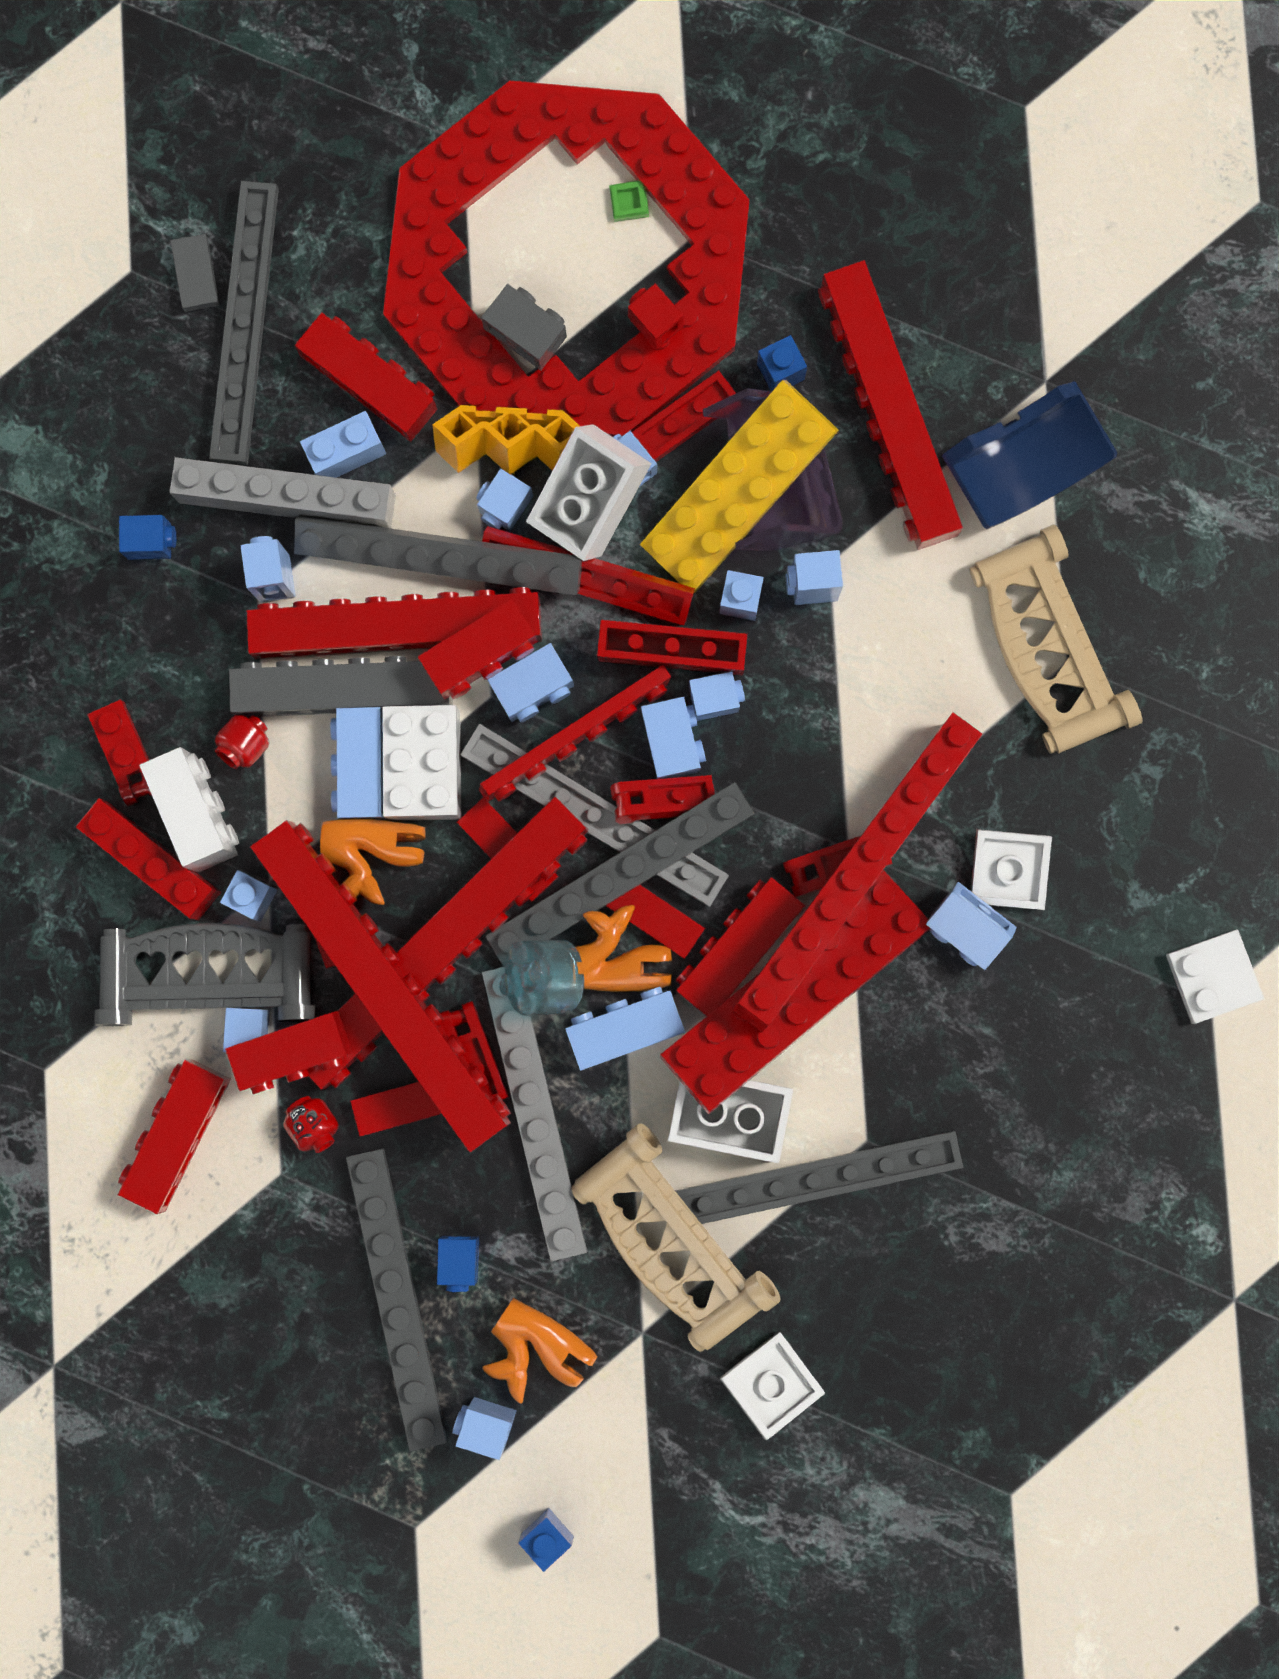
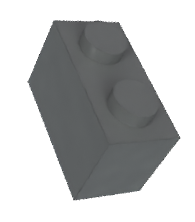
(525, 325)

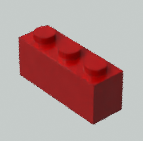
(479, 650)
(289, 1052)

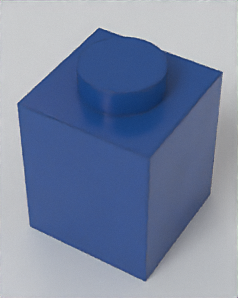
(781, 362)
(146, 537)
(457, 1262)
(546, 1540)

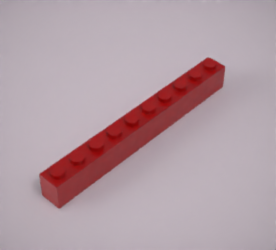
(856, 873)
(465, 919)
(381, 985)

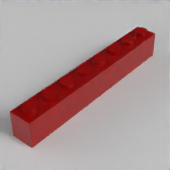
(890, 406)
(375, 624)

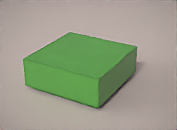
(629, 201)

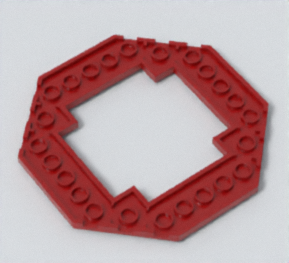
(486, 150)

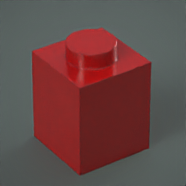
(655, 315)

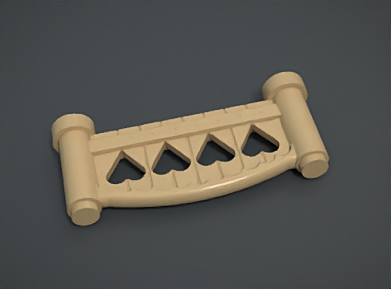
(1034, 566)
(732, 1296)

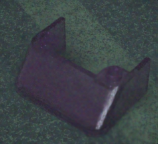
(805, 509)

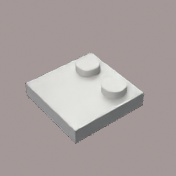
(1011, 868)
(1214, 976)
(772, 1385)

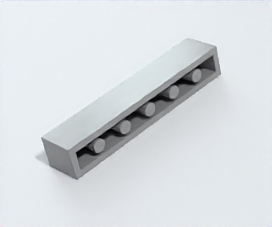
(281, 492)

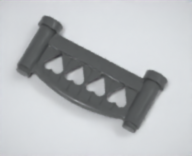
(283, 986)

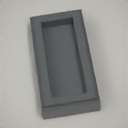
(195, 272)

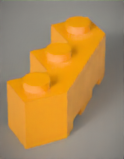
(505, 435)

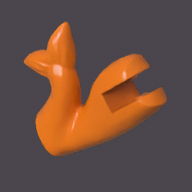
(344, 837)
(625, 971)
(550, 1340)

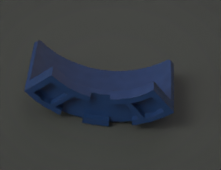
(1030, 458)

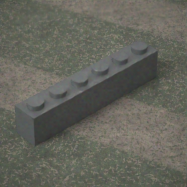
(326, 686)

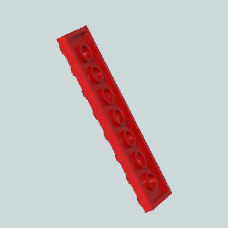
(729, 1051)

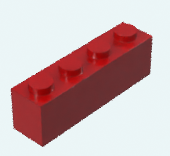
(366, 376)
(672, 647)
(148, 859)
(740, 947)
(173, 1137)

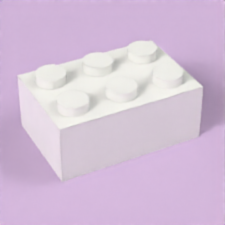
(588, 492)
(421, 763)
(190, 809)
(744, 1125)

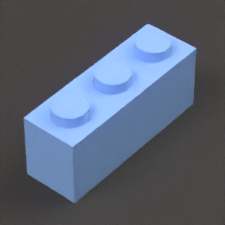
(358, 763)
(624, 1028)

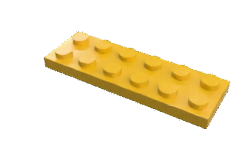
(739, 486)

